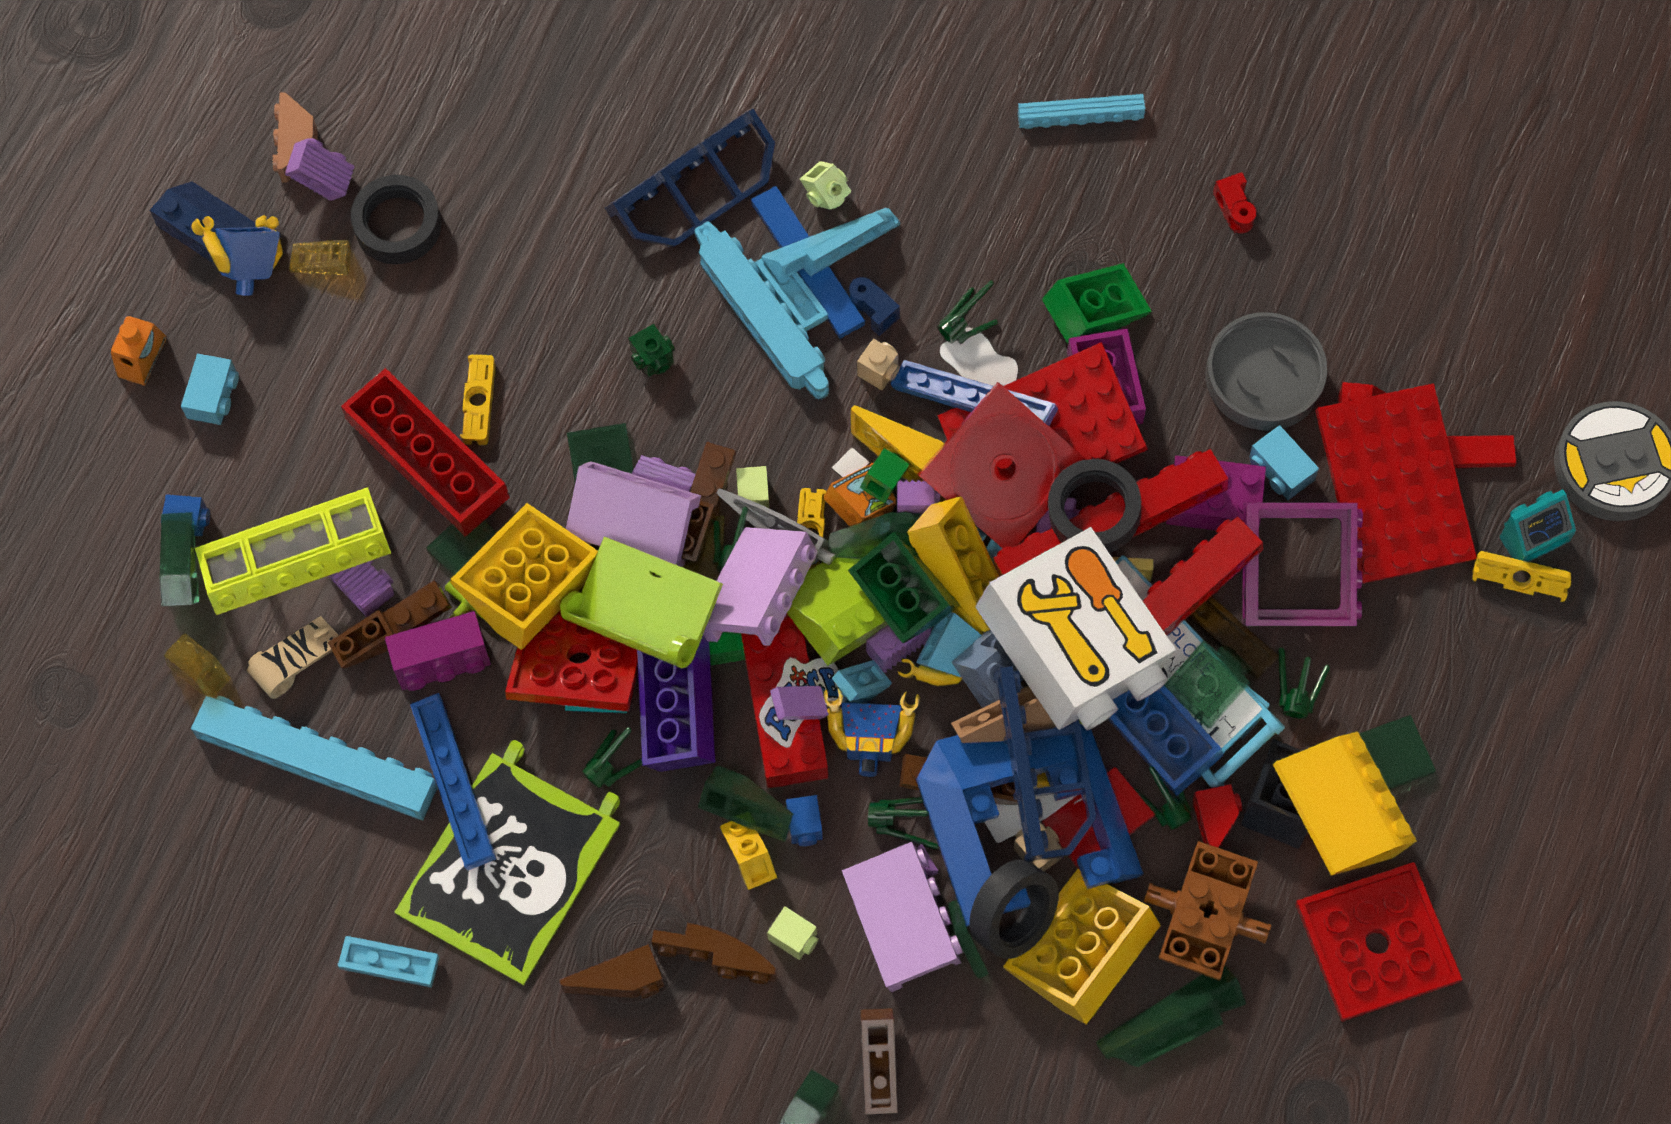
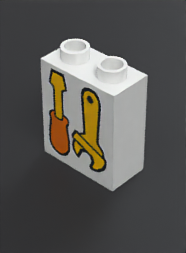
(1077, 631)

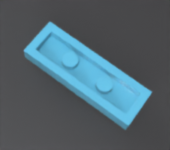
(797, 296)
(388, 961)

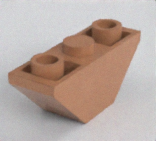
(293, 126)

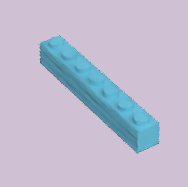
(1081, 111)

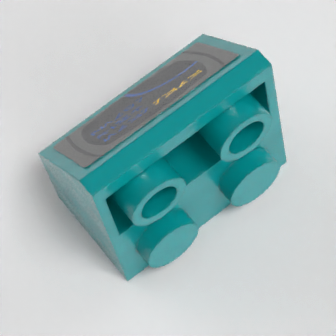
(1539, 527)

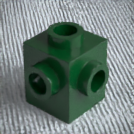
(651, 351)

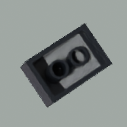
(1270, 806)

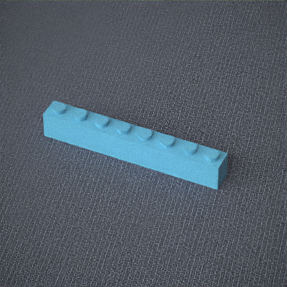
(314, 757)

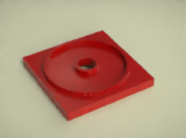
(966, 464)
(546, 674)
(1385, 904)

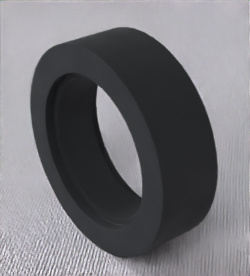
(396, 187)
(1096, 471)
(994, 898)

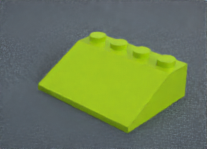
(834, 610)

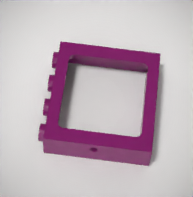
(1350, 578)

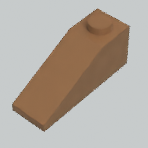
(988, 723)

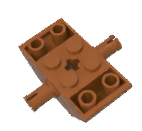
(1215, 883)

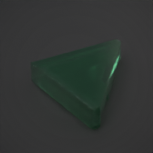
(966, 940)

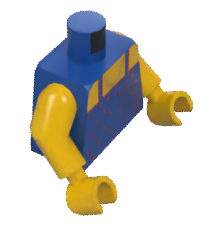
(242, 251)
(870, 730)

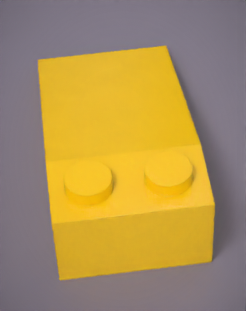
(882, 433)
(954, 553)

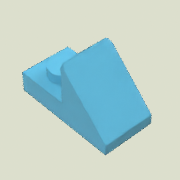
(861, 682)

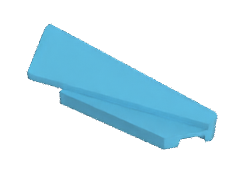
(829, 246)

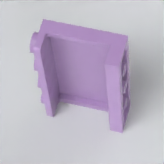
(630, 511)
(760, 582)
(902, 915)

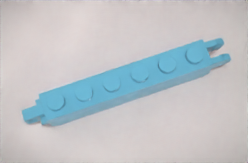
(761, 312)

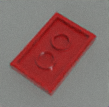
(1072, 815)

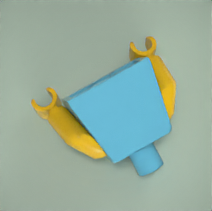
(943, 646)

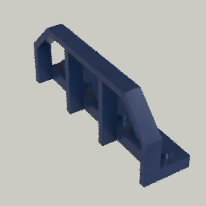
(692, 159)
(1025, 777)

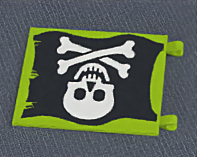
(516, 903)

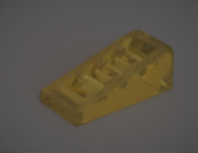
(335, 267)

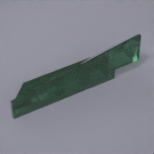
(1174, 1020)

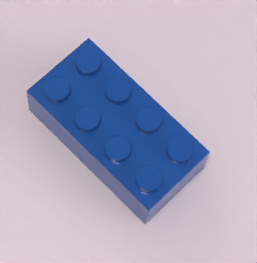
(1166, 737)

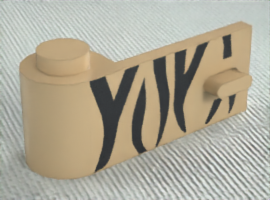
(277, 666)

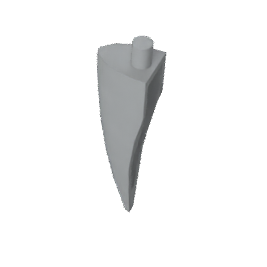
(768, 519)

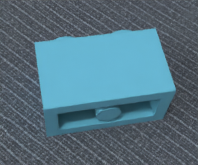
(209, 389)
(1285, 463)

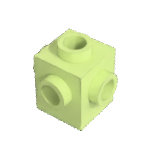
(825, 185)

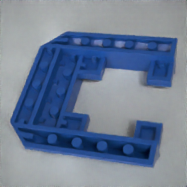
(958, 795)

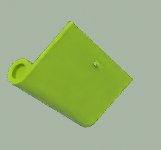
(646, 612)

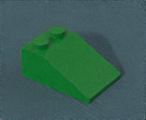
(1095, 302)

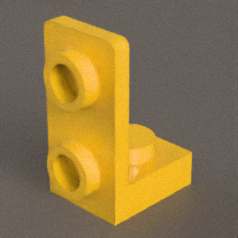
(750, 854)

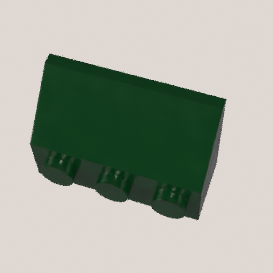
(902, 587)

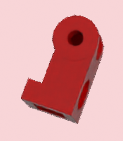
(1234, 204)

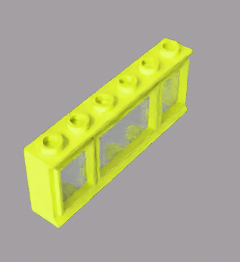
(292, 551)

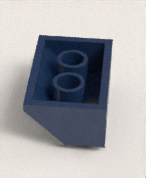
(189, 202)

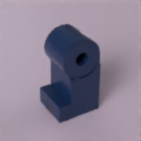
(875, 303)

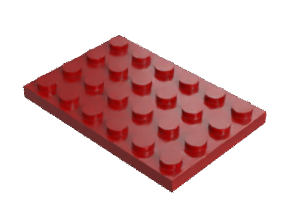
(1090, 407)
(1399, 469)

